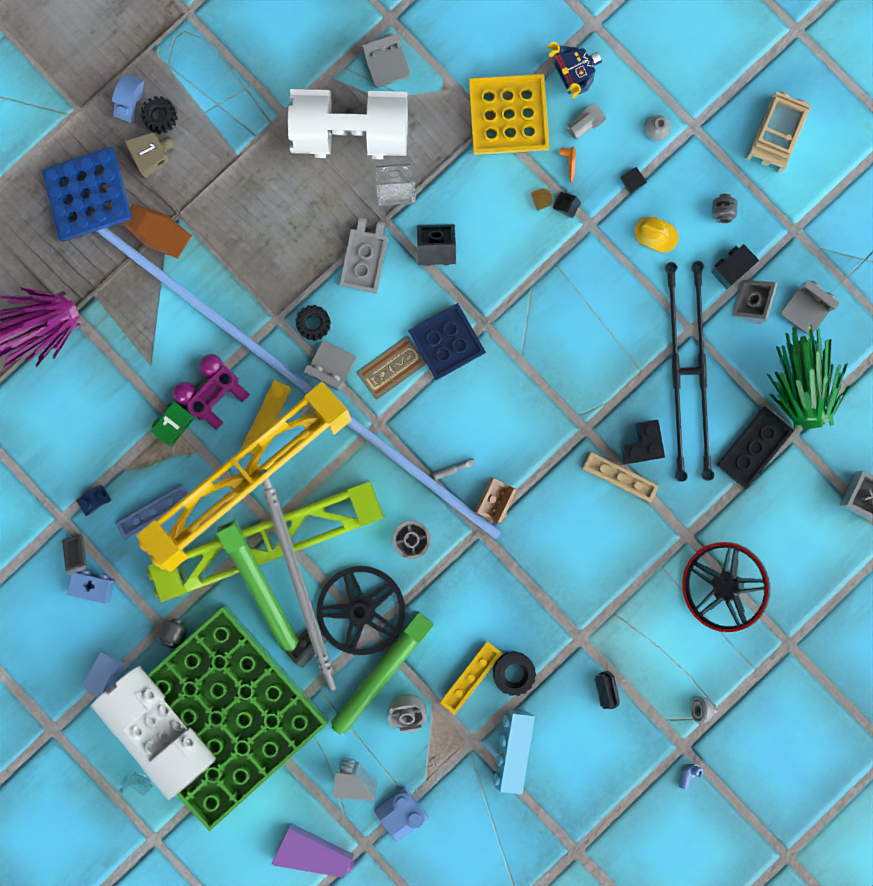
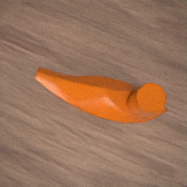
(571, 154)

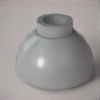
(657, 128)
(702, 710)

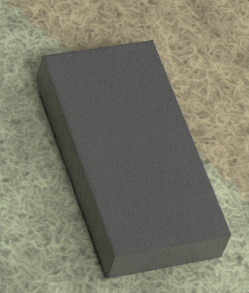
(74, 554)

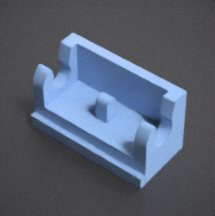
(103, 674)

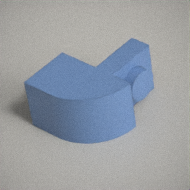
(126, 94)

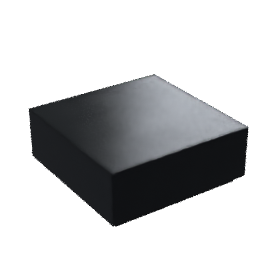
(633, 180)

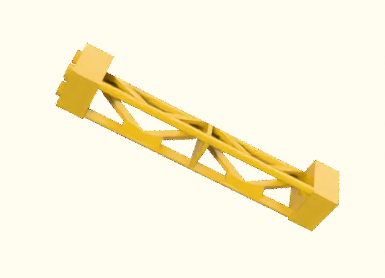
(168, 548)

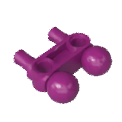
(186, 394)

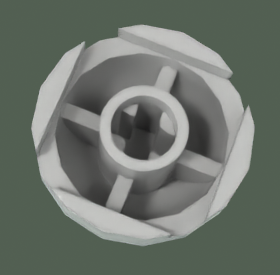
(411, 539)
(407, 713)

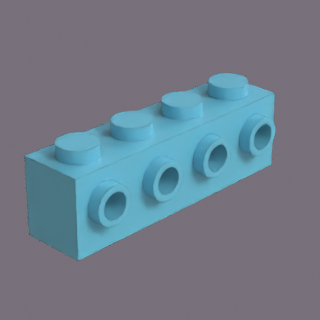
(514, 751)

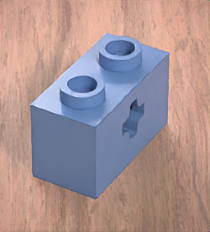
(100, 593)

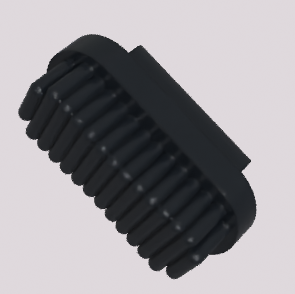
(607, 690)

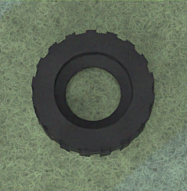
(514, 688)

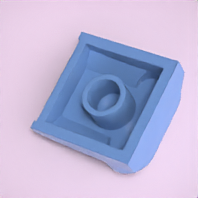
(401, 814)

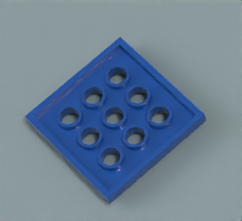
(101, 218)

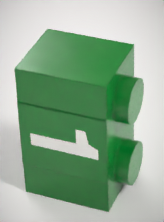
(172, 423)

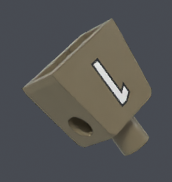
(149, 152)

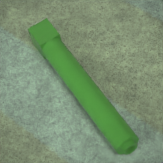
(235, 544)
(381, 673)

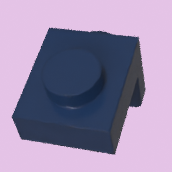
(93, 500)

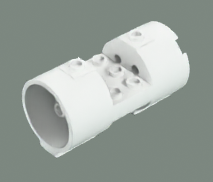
(313, 123)
(153, 732)

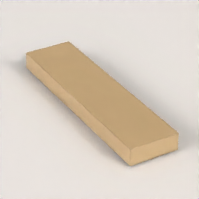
(620, 477)

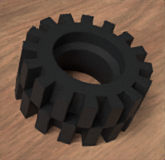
(155, 104)
(313, 311)

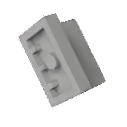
(330, 365)

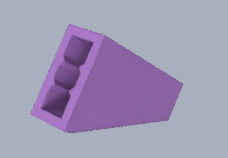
(312, 854)

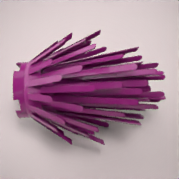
(36, 325)

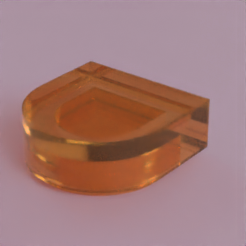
(542, 198)

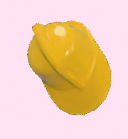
(656, 234)

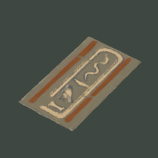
(391, 368)

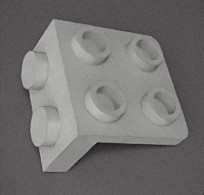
(386, 60)
(809, 306)

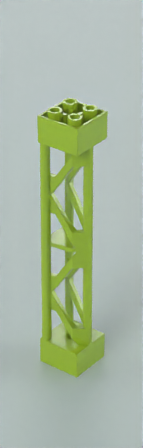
(175, 583)

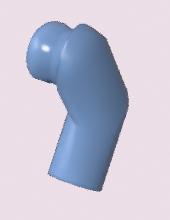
(689, 773)

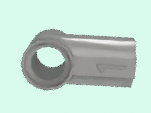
(590, 118)

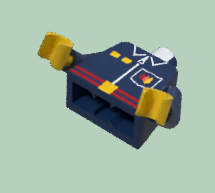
(574, 67)

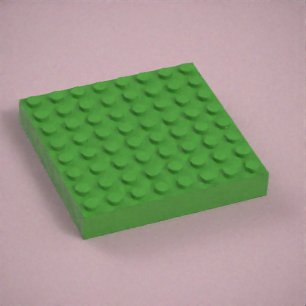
(239, 708)

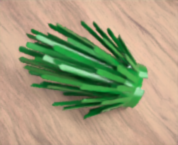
(807, 395)

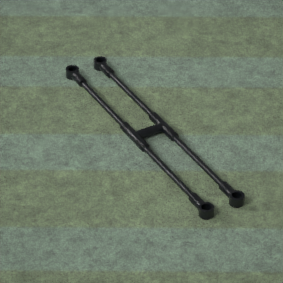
(701, 371)

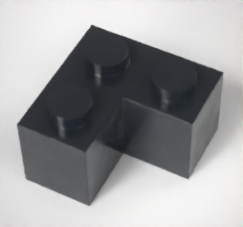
(649, 446)

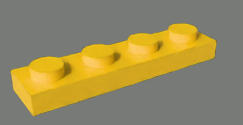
(268, 412)
(470, 677)

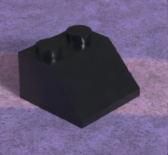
(436, 244)

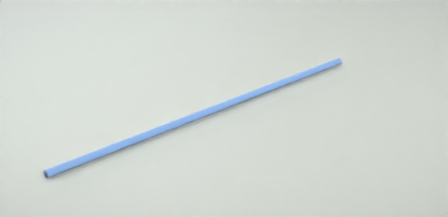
(297, 380)

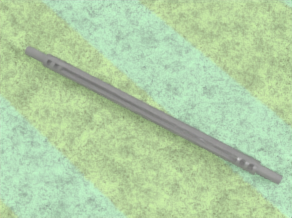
(298, 581)

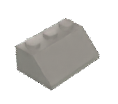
(353, 781)

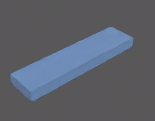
(152, 511)

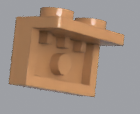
(495, 500)

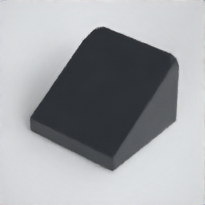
(567, 204)

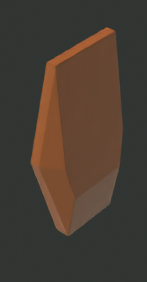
(157, 231)

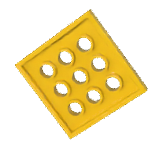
(515, 85)

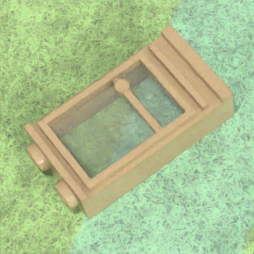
(779, 130)

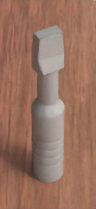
(453, 469)

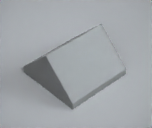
(755, 300)

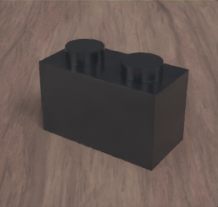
(735, 266)

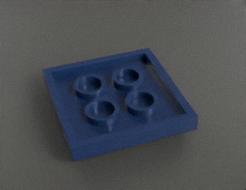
(447, 341)

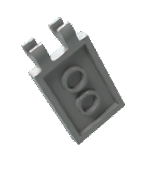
(364, 258)

